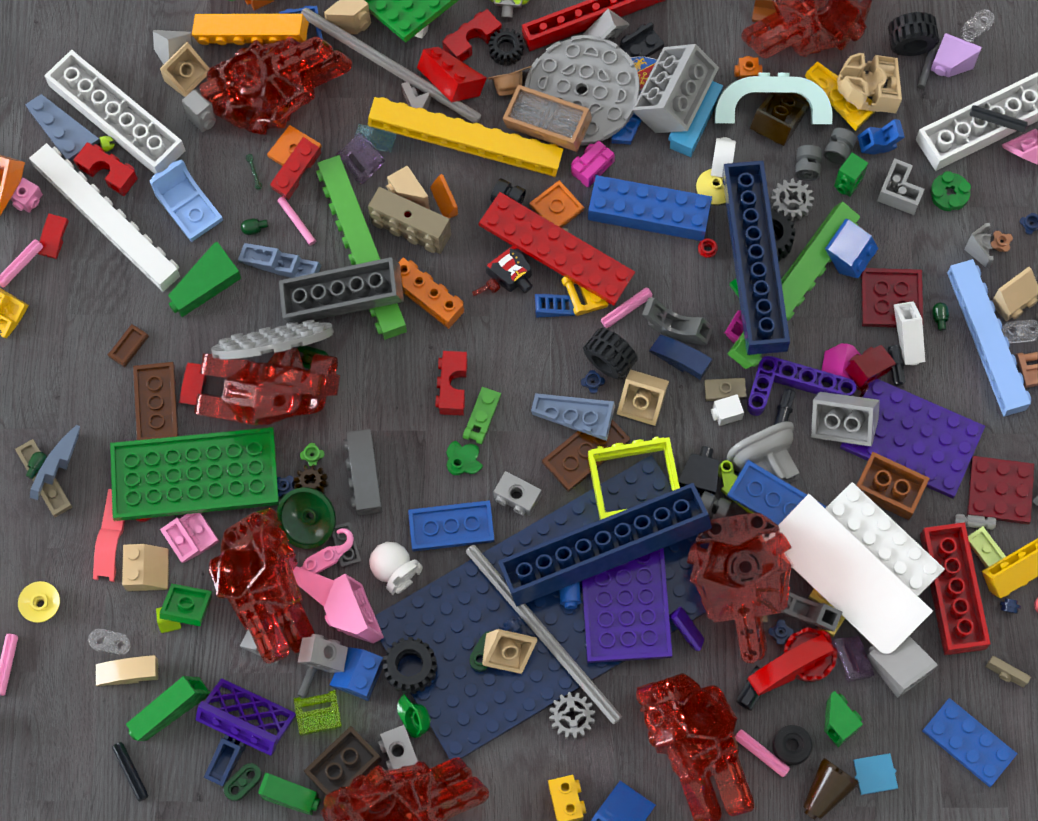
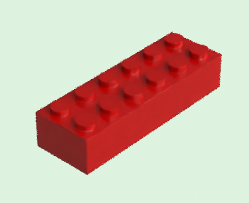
(956, 590)

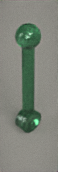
(249, 158)

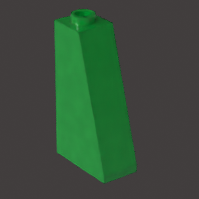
(204, 281)
(167, 707)

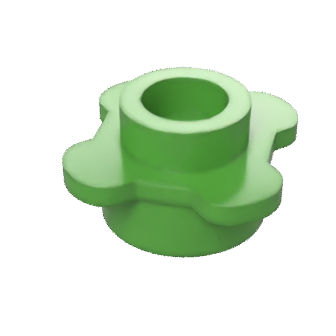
(312, 448)

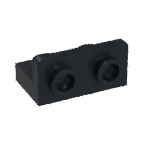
(642, 42)

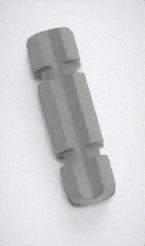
(976, 521)

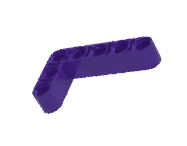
(795, 381)

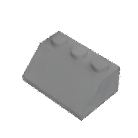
(844, 418)

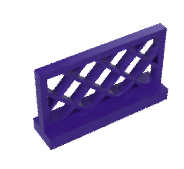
(238, 726)

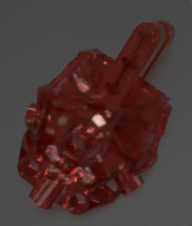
(806, 28)
(285, 81)
(268, 391)
(261, 584)
(726, 593)
(698, 737)
(415, 793)

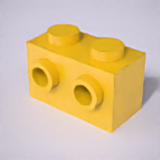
(565, 799)

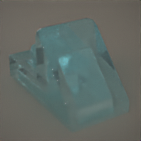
(380, 139)

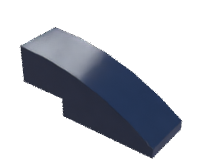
(681, 356)
(224, 760)

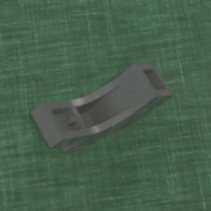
(682, 328)
(812, 613)

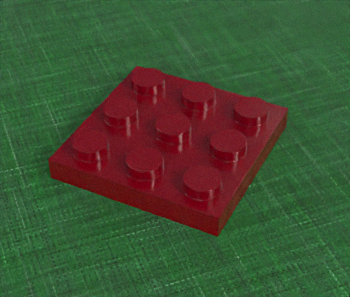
(883, 289)
(1001, 489)

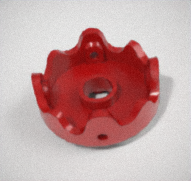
(821, 668)

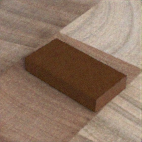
(128, 345)

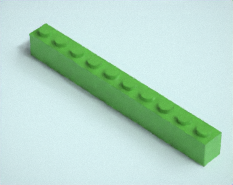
(357, 236)
(802, 274)

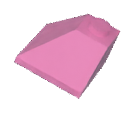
(1024, 146)

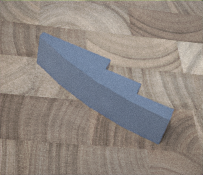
(276, 262)
(58, 458)

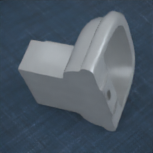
(768, 450)

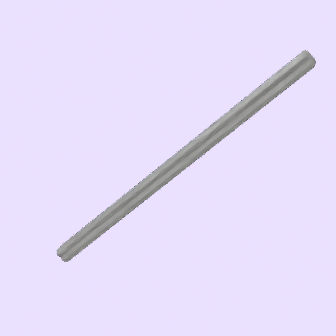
(389, 64)
(545, 636)

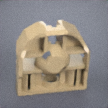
(858, 86)

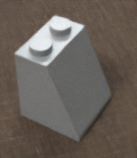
(903, 667)

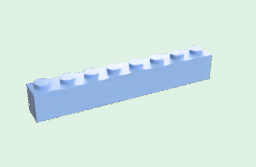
(988, 337)

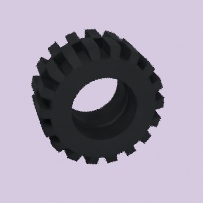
(913, 34)
(785, 231)
(610, 353)
(401, 650)

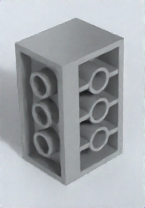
(675, 88)

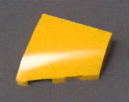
(10, 312)

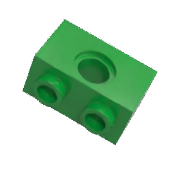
(850, 174)

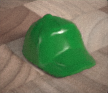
(414, 717)

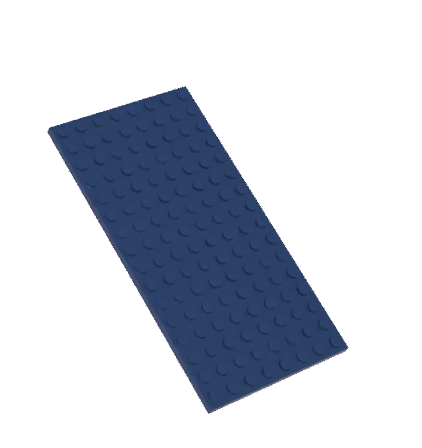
(458, 608)

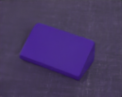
(687, 628)

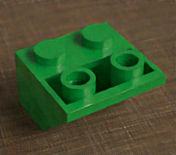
(840, 720)

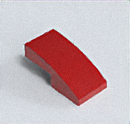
(52, 235)
(192, 383)

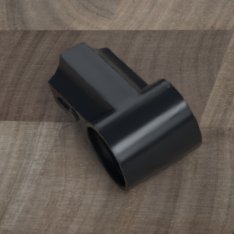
(748, 696)

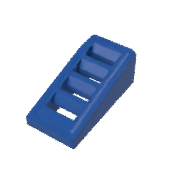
(546, 298)

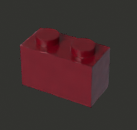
(870, 365)

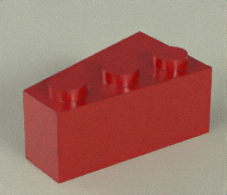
(450, 75)

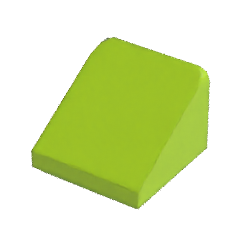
(166, 625)

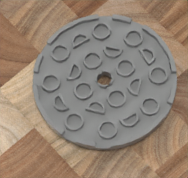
(599, 67)
(271, 340)

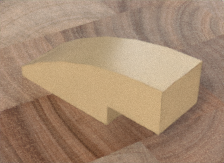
(127, 671)

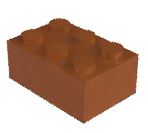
(892, 485)

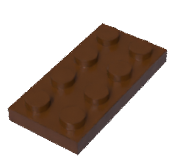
(155, 401)
(570, 460)

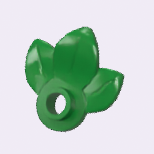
(465, 456)

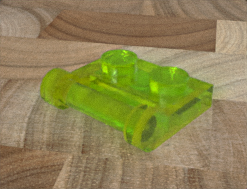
(318, 719)

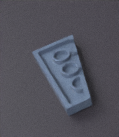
(60, 127)
(580, 414)

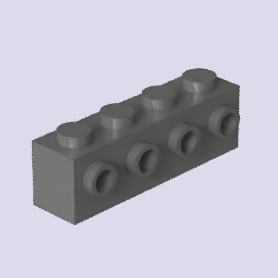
(364, 472)

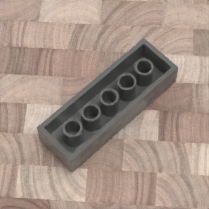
(341, 290)

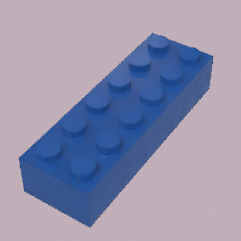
(649, 208)

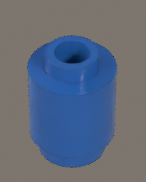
(570, 596)

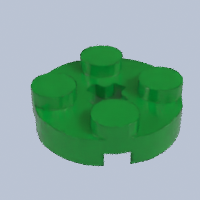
(950, 181)

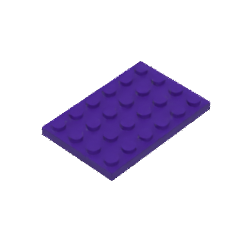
(921, 437)
(628, 611)

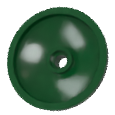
(295, 519)

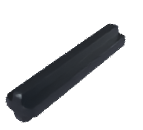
(998, 118)
(130, 771)

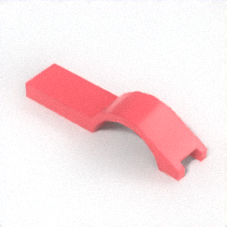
(107, 543)

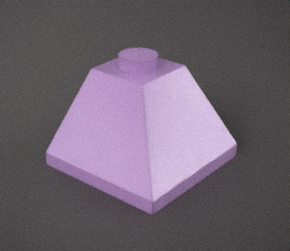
(955, 56)

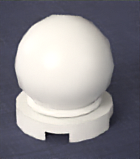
(392, 564)

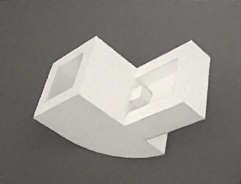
(722, 155)

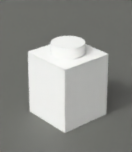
(727, 410)

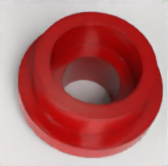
(707, 243)

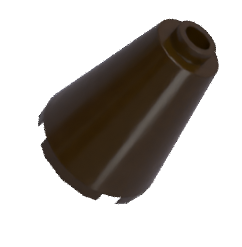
(827, 789)

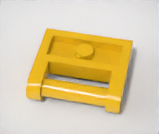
(591, 300)

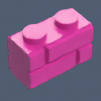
(592, 163)

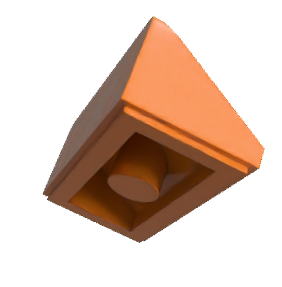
(444, 197)

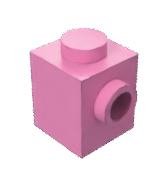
(26, 196)

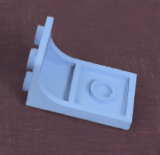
(185, 200)

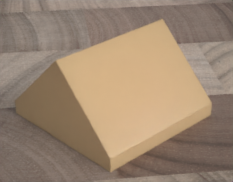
(184, 70)
(507, 650)

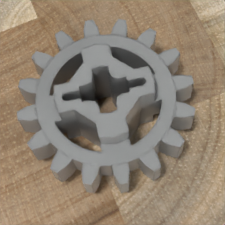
(792, 195)
(563, 716)

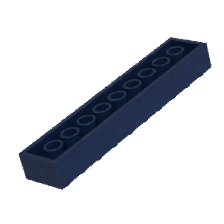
(755, 258)
(605, 544)

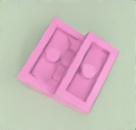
(189, 536)

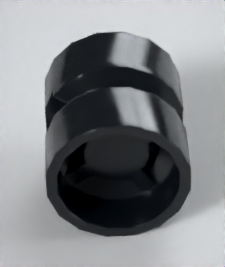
(505, 187)

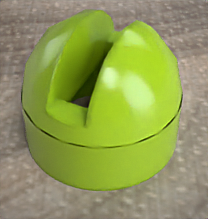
(105, 145)

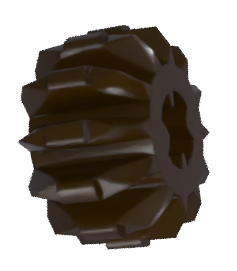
(311, 474)

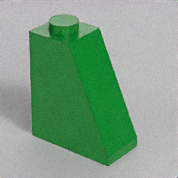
(288, 794)

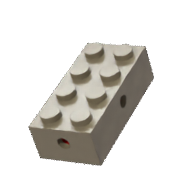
(409, 220)

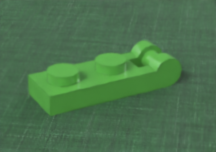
(482, 415)

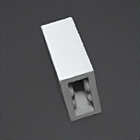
(910, 333)

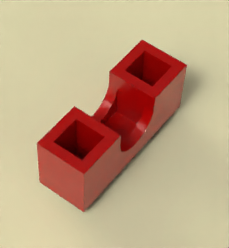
(481, 26)
(93, 159)
(289, 175)
(452, 366)

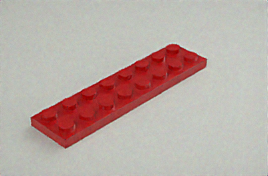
(557, 248)

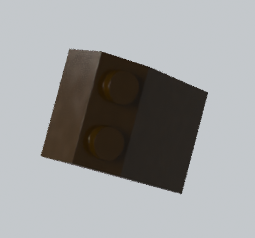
(779, 116)

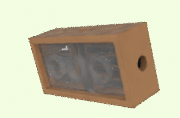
(547, 118)

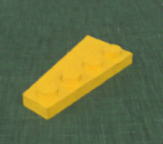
(828, 82)

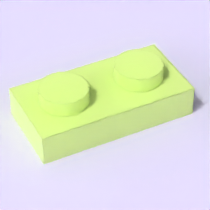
(985, 547)

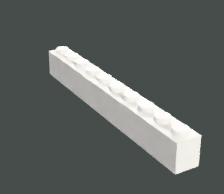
(104, 217)

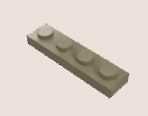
(52, 494)

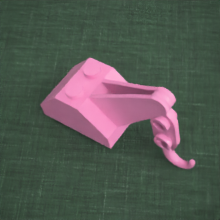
(343, 597)

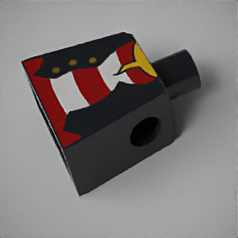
(511, 270)

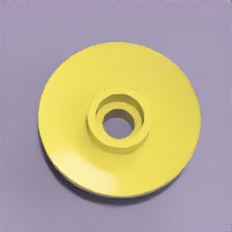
(705, 187)
(32, 595)

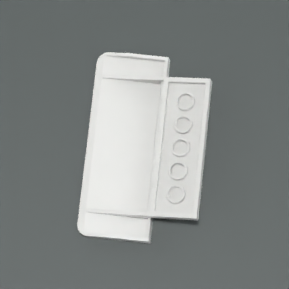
(862, 565)

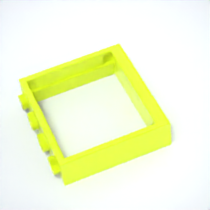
(620, 450)

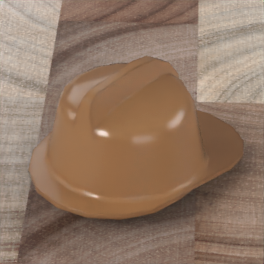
(507, 83)

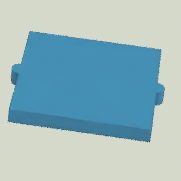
(875, 774)

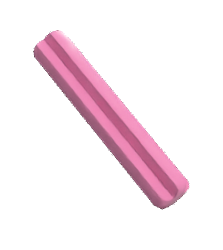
(20, 262)
(627, 307)
(7, 660)
(762, 753)

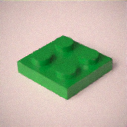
(185, 604)

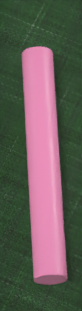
(296, 220)

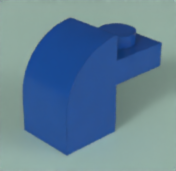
(882, 139)

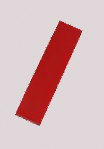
(790, 664)

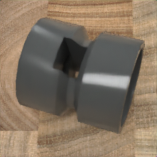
(839, 146)
(808, 162)
(710, 499)

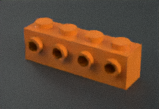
(430, 295)

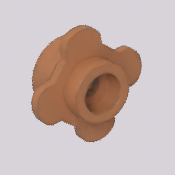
(997, 245)

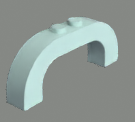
(818, 100)

